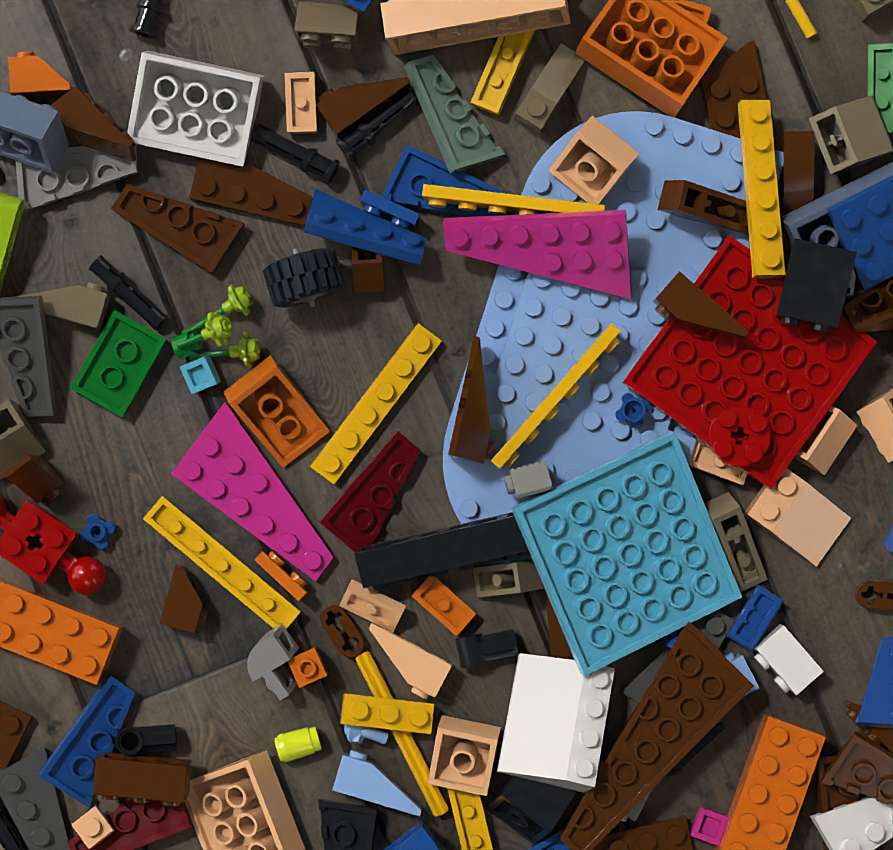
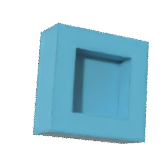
(200, 374)

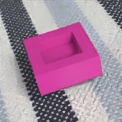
(709, 825)

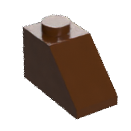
(367, 270)
(184, 603)

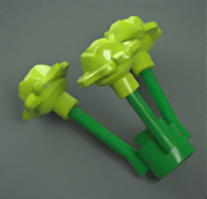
(220, 330)

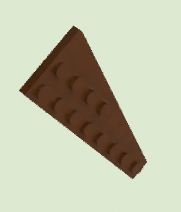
(676, 711)

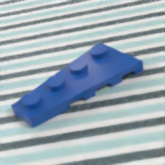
(418, 168)
(352, 226)
(93, 732)

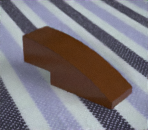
(797, 170)

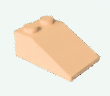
(798, 516)

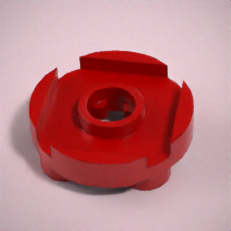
(753, 425)

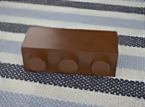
(142, 778)

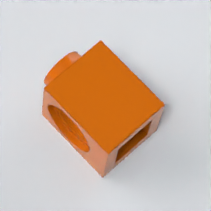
(308, 667)

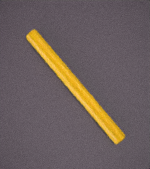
(404, 739)

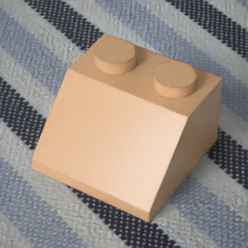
(593, 161)
(878, 420)
(826, 440)
(464, 755)

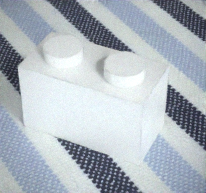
(787, 660)

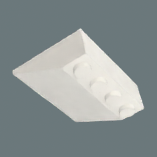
(194, 107)
(555, 722)

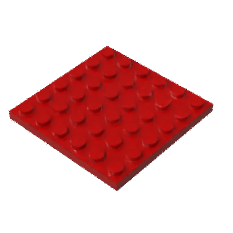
(775, 369)

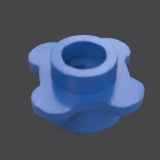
(640, 406)
(105, 528)

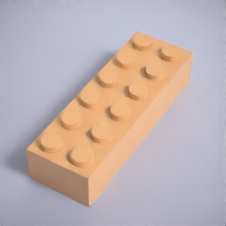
(441, 23)

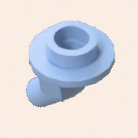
(356, 734)

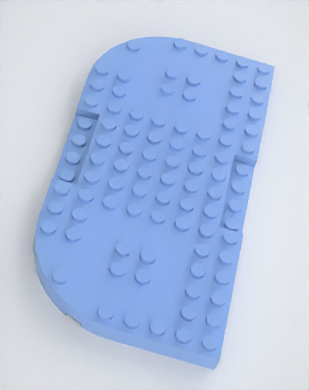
(544, 326)

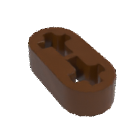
(875, 603)
(335, 634)

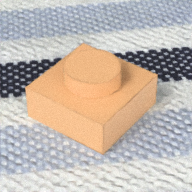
(93, 827)

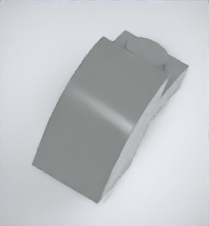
(268, 661)

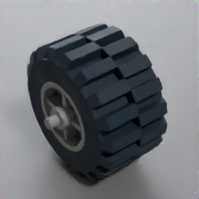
(303, 277)

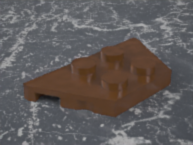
(728, 84)

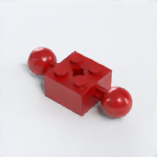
(84, 574)

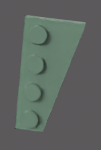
(454, 127)

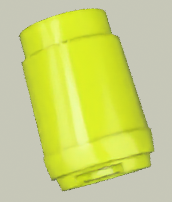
(297, 744)

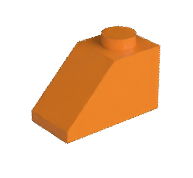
(34, 77)

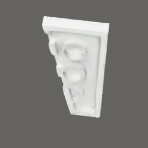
(856, 825)

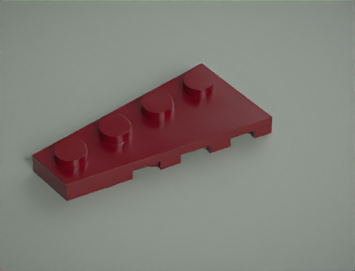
(366, 502)
(140, 825)

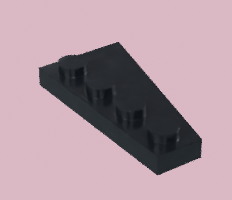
(347, 825)

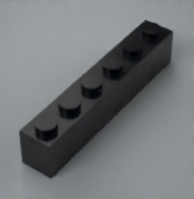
(440, 550)

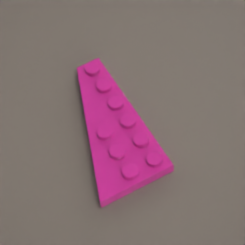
(567, 247)
(239, 482)

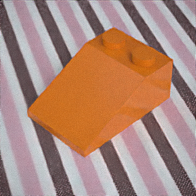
(276, 411)

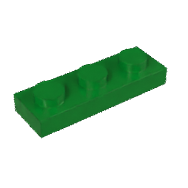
(881, 80)

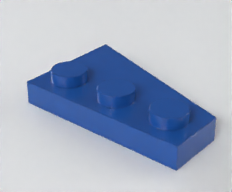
(878, 697)

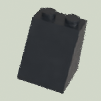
(815, 285)
(530, 806)

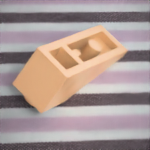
(418, 666)

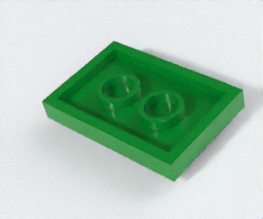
(118, 364)

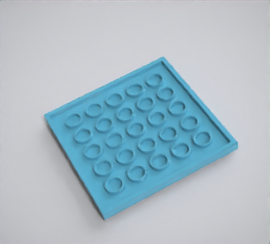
(627, 553)

